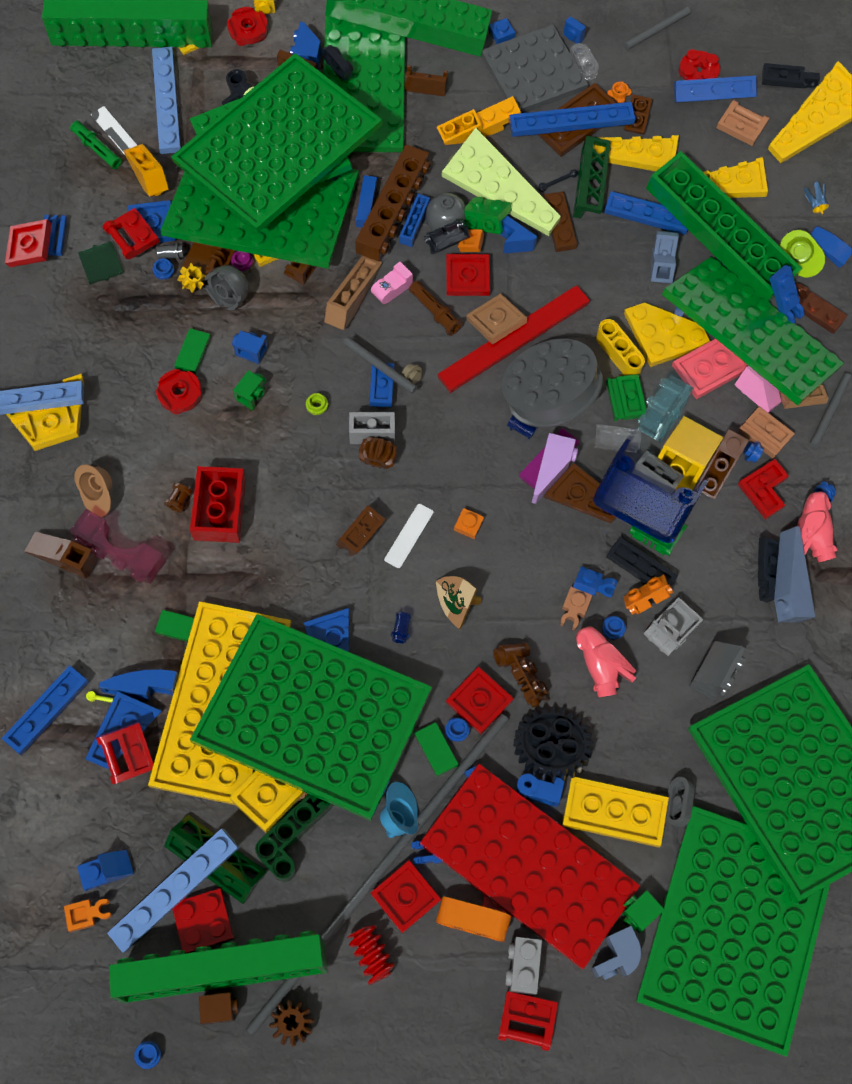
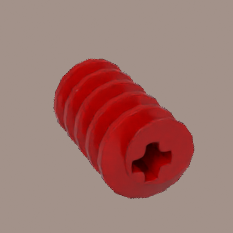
(371, 954)

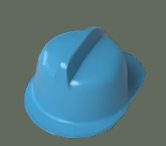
(400, 811)

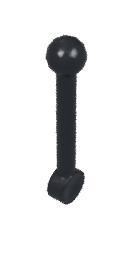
(543, 186)

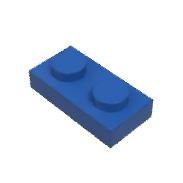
(381, 388)

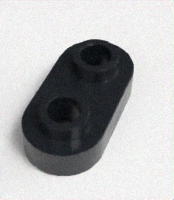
(337, 63)

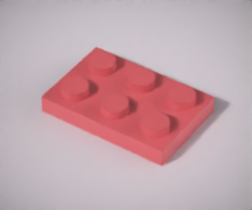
(708, 367)

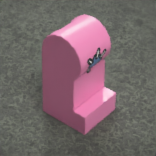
(392, 284)

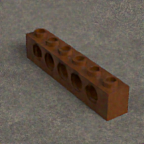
(392, 203)

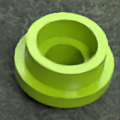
(316, 398)

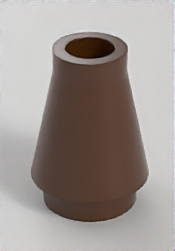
(504, 653)

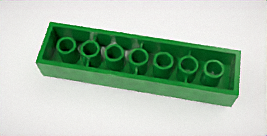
(437, 22)
(128, 23)
(719, 224)
(218, 967)

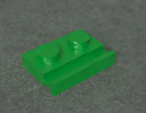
(626, 397)

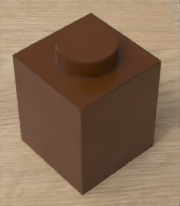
(218, 1008)

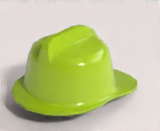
(804, 252)

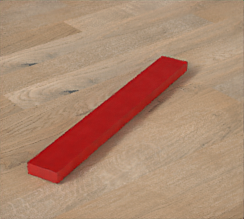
(537, 324)

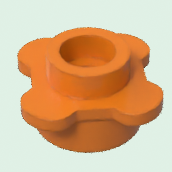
(619, 92)

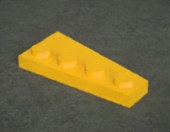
(640, 153)
(741, 180)

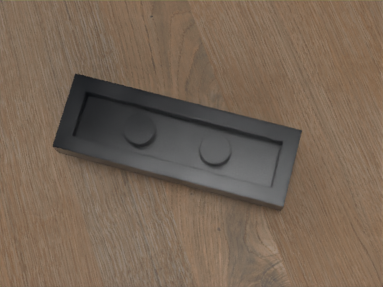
(638, 563)

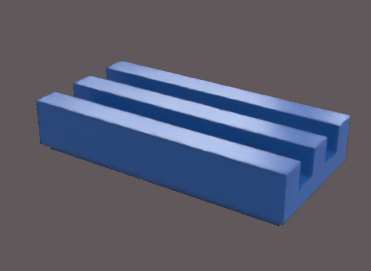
(63, 223)

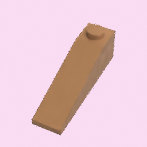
(351, 293)

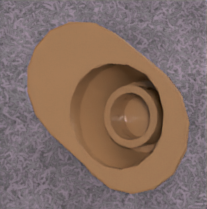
(94, 488)

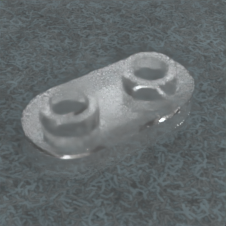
(584, 58)

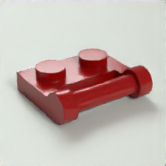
(136, 229)
(133, 749)
(528, 1011)

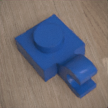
(591, 581)

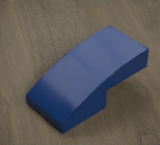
(832, 246)

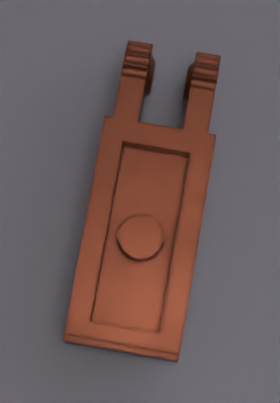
(820, 310)

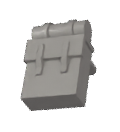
(673, 627)

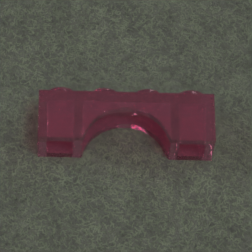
(141, 561)

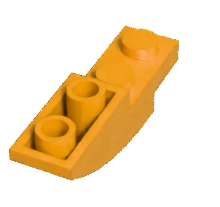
(486, 121)

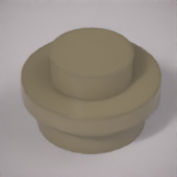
(412, 373)

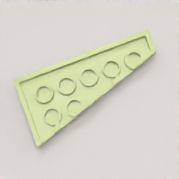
(489, 175)

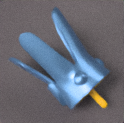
(820, 203)

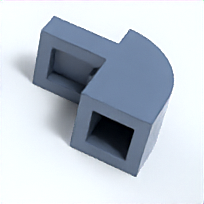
(663, 257)
(626, 954)

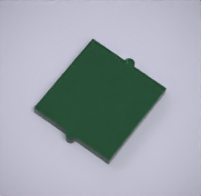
(100, 263)

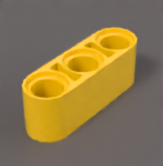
(619, 339)

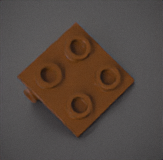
(207, 257)
(527, 670)

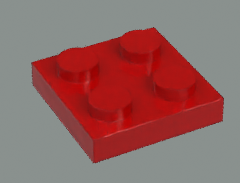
(28, 243)
(467, 275)
(479, 700)
(405, 896)
(202, 921)

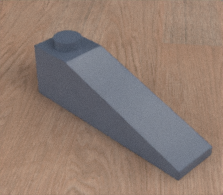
(792, 586)

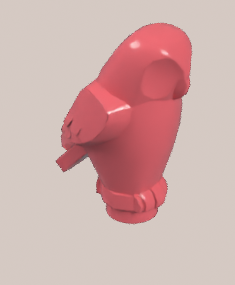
(817, 527)
(603, 661)

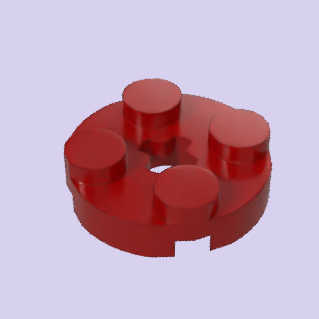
(249, 35)
(700, 59)
(179, 403)

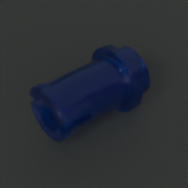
(521, 428)
(401, 626)

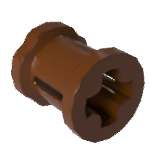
(174, 504)

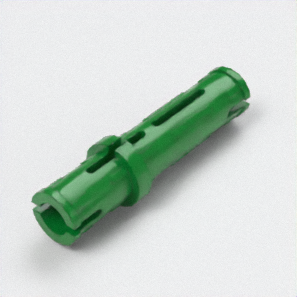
(90, 139)

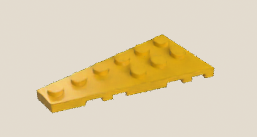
(819, 116)

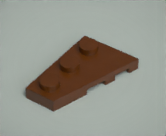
(577, 491)

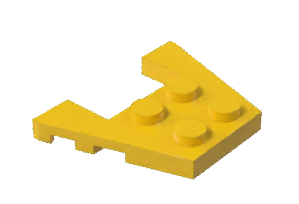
(51, 425)

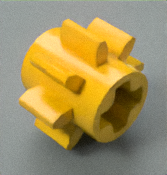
(191, 283)

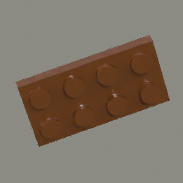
(565, 141)

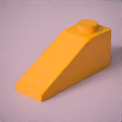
(147, 170)

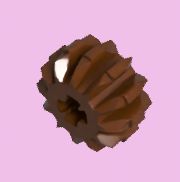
(377, 452)
(300, 1018)

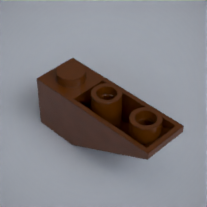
(722, 463)
(62, 553)

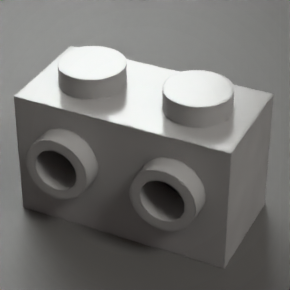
(371, 425)
(525, 966)

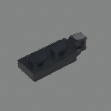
(789, 76)
(767, 568)

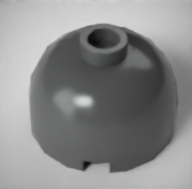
(444, 210)
(227, 286)

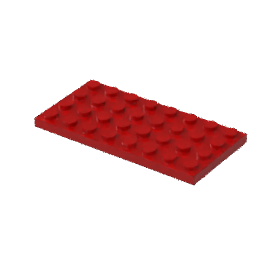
(530, 866)

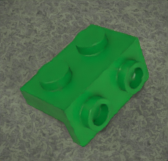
(486, 214)

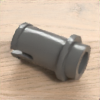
(171, 251)

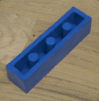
(366, 199)
(414, 220)

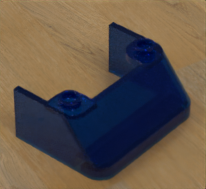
(643, 502)

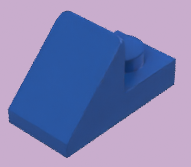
(518, 237)
(105, 869)

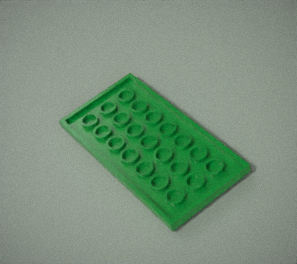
(376, 77)
(753, 330)

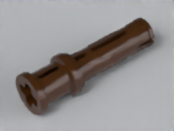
(441, 314)

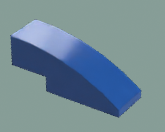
(141, 683)

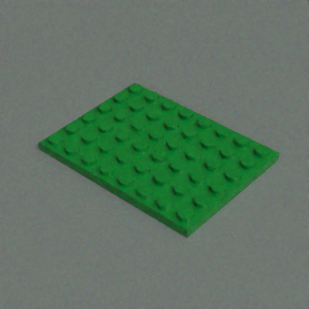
(277, 142)
(300, 234)
(312, 716)
(789, 775)
(731, 938)

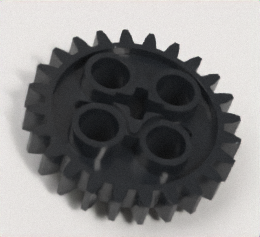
(553, 744)

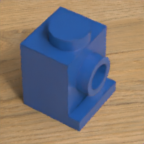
(250, 346)

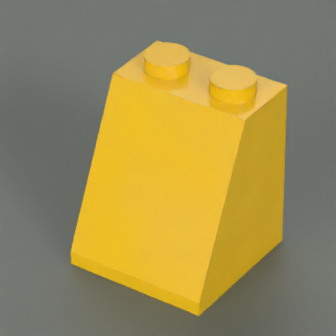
(690, 451)

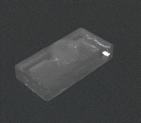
(613, 438)

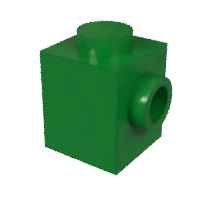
(641, 911)

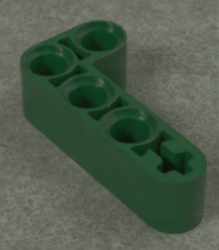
(299, 828)

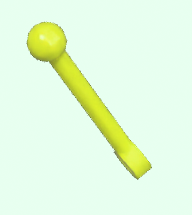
(91, 696)

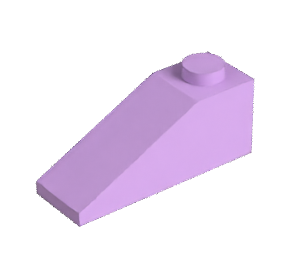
(555, 462)

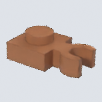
(576, 605)

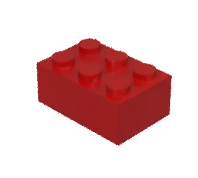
(218, 504)

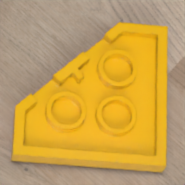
(663, 334)

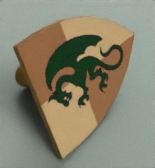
(456, 597)

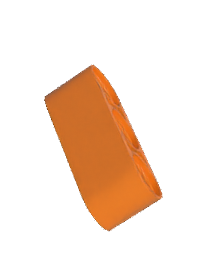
(473, 919)

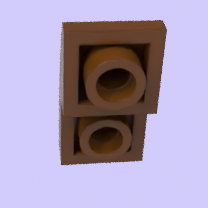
(641, 109)

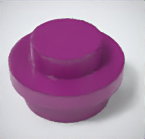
(242, 260)

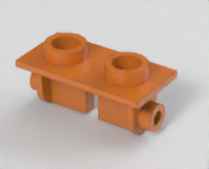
(638, 598)

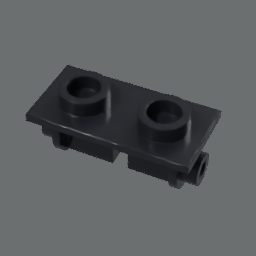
(455, 232)

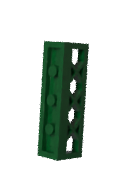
(584, 176)
(228, 875)

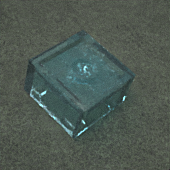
(665, 408)

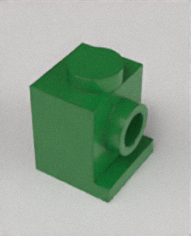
(250, 389)

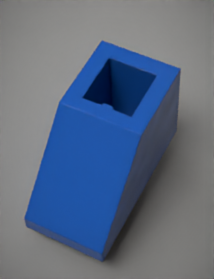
(306, 44)

